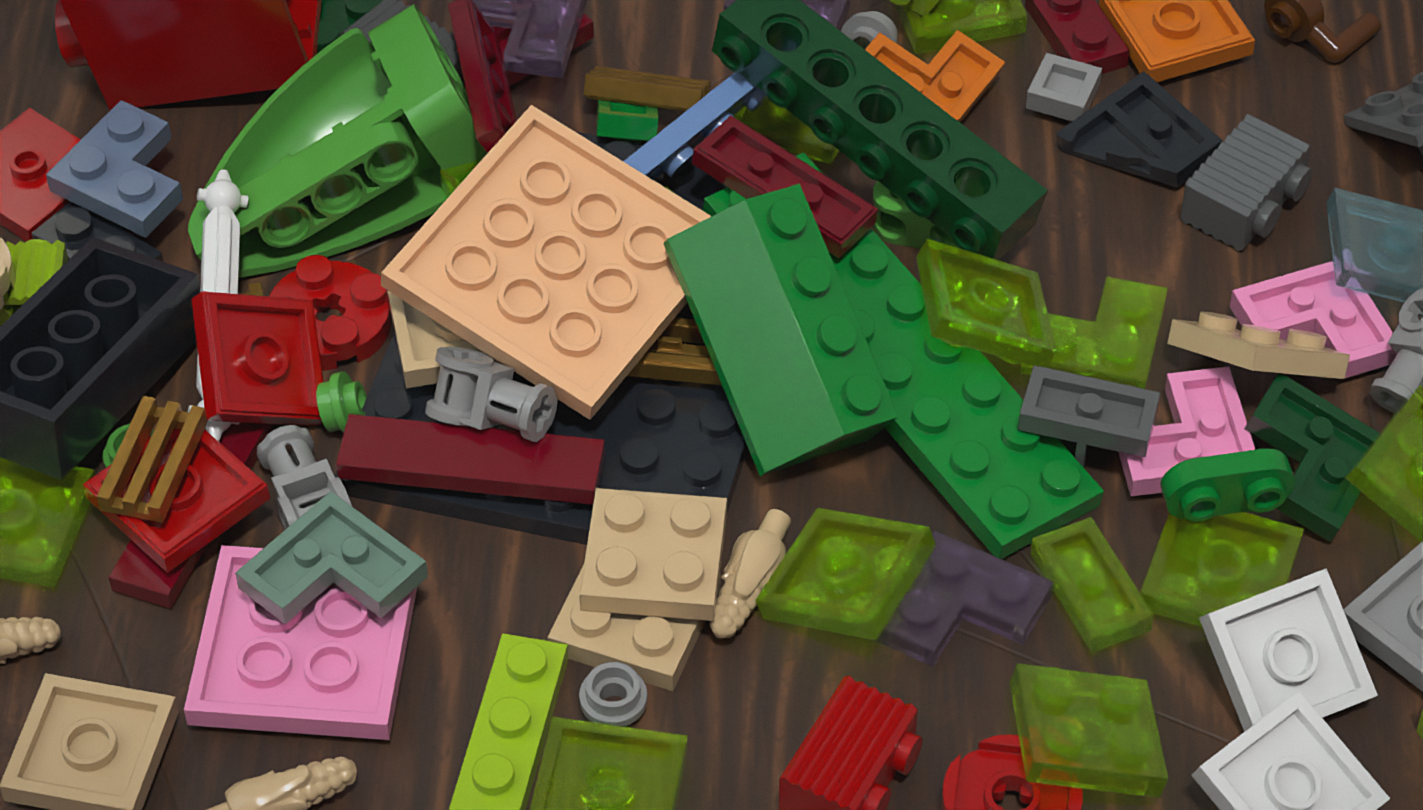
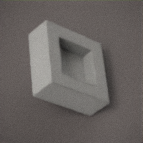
(1063, 87)

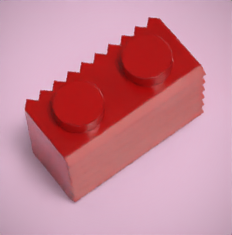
(852, 752)

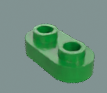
(1227, 484)

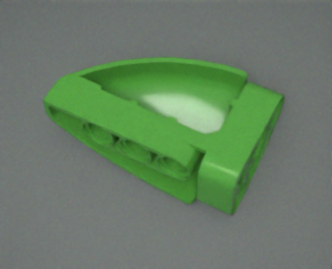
(348, 147)

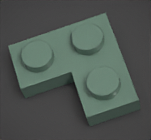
(330, 547)

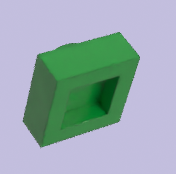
(626, 121)

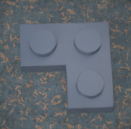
(110, 172)

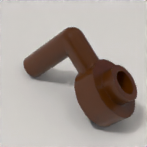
(1305, 20)

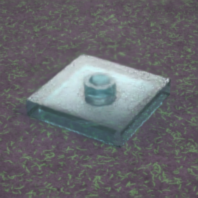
(1375, 245)

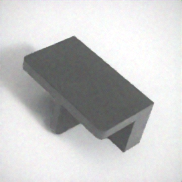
(1089, 412)

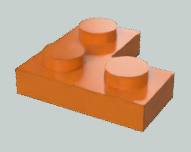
(953, 77)

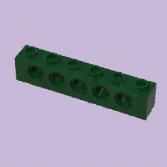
(880, 123)

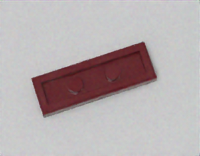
(759, 166)

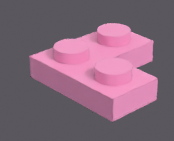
(1315, 304)
(1206, 424)

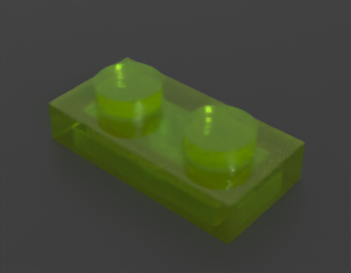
(1092, 584)

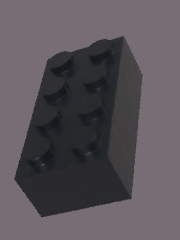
(88, 352)

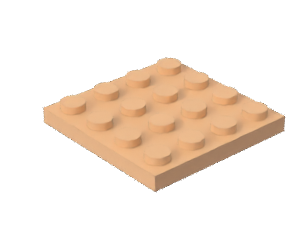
(550, 261)

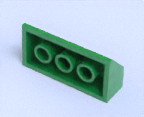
(780, 330)

